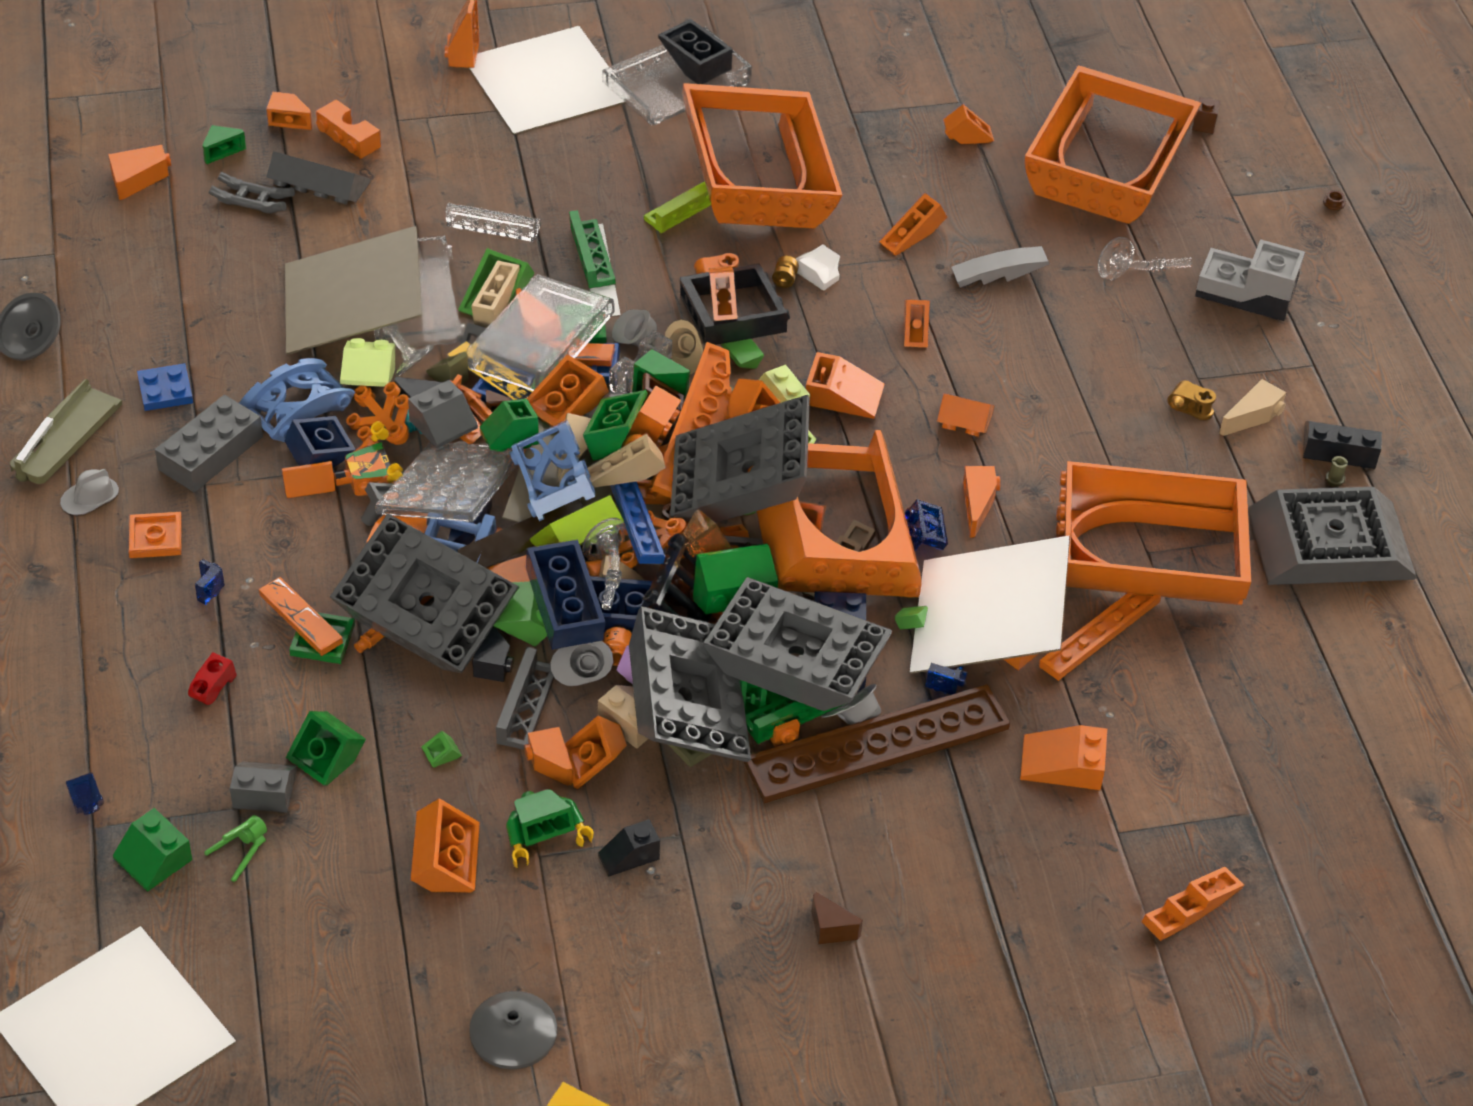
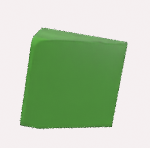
(911, 617)
(441, 749)

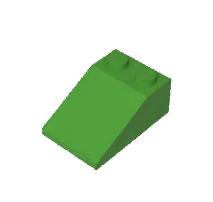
(484, 269)

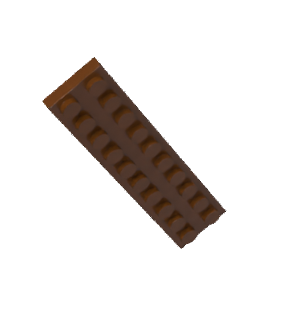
(876, 743)

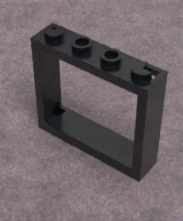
(735, 329)

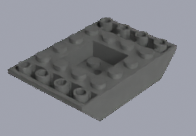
(715, 462)
(1303, 548)
(402, 568)
(769, 624)
(671, 660)

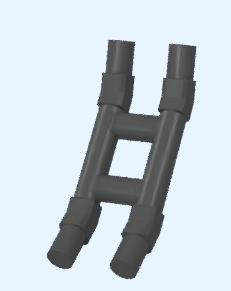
(245, 187)

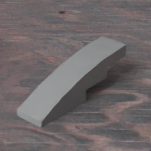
(996, 265)

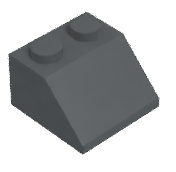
(441, 414)
(262, 786)

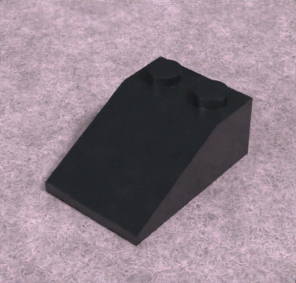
(697, 51)

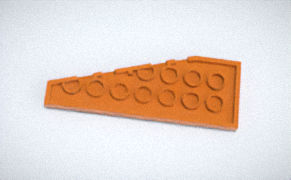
(704, 405)

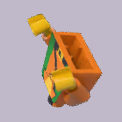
(368, 463)

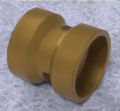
(785, 271)

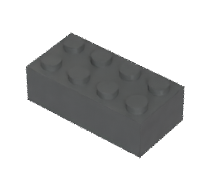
(209, 443)

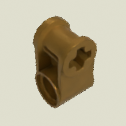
(1192, 398)

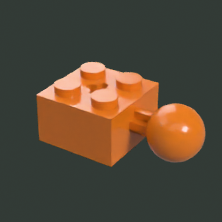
(655, 417)

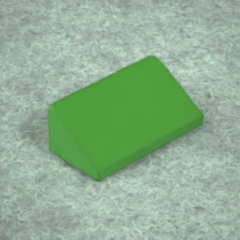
(744, 353)

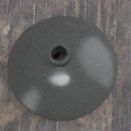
(28, 326)
(514, 1042)

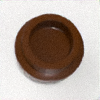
(1334, 200)

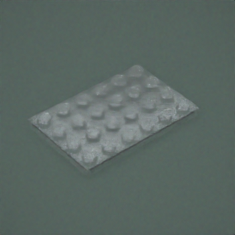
(448, 482)

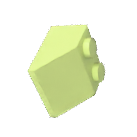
(368, 363)
(783, 384)

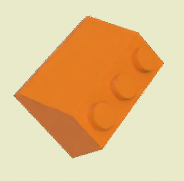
(445, 849)

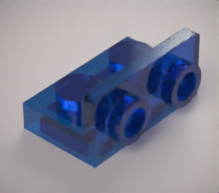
(926, 525)

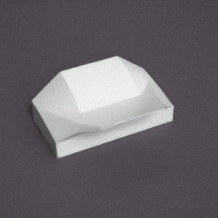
(819, 267)

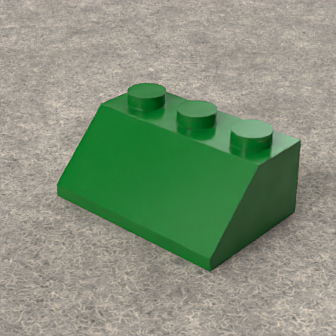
(612, 423)
(724, 571)

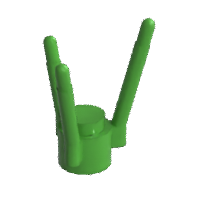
(250, 831)

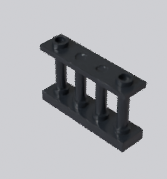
(662, 582)

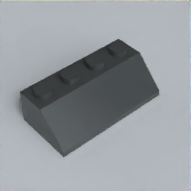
(316, 177)

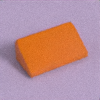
(308, 479)

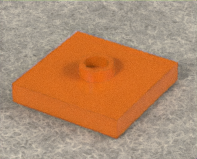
(155, 535)

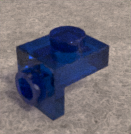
(210, 582)
(945, 678)
(85, 794)

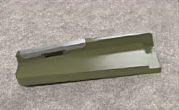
(63, 433)

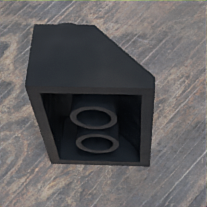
(1356, 445)

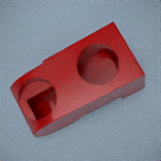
(211, 678)

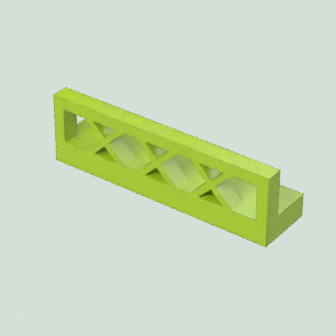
(679, 208)

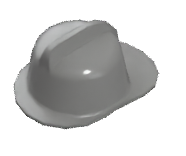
(633, 327)
(89, 493)
(581, 663)
(863, 707)

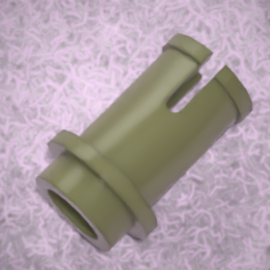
(1336, 476)

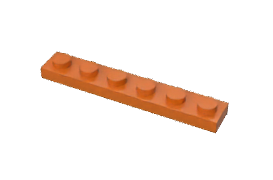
(1097, 633)

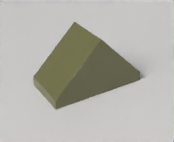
(449, 368)

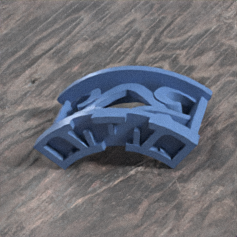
(308, 373)
(551, 496)

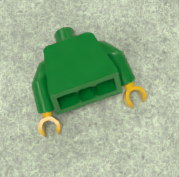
(543, 817)

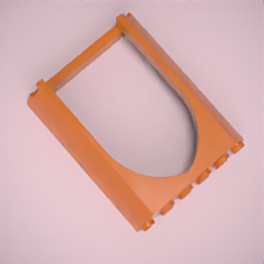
(806, 149)
(1091, 192)
(1116, 494)
(812, 562)

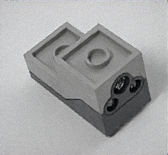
(1253, 285)

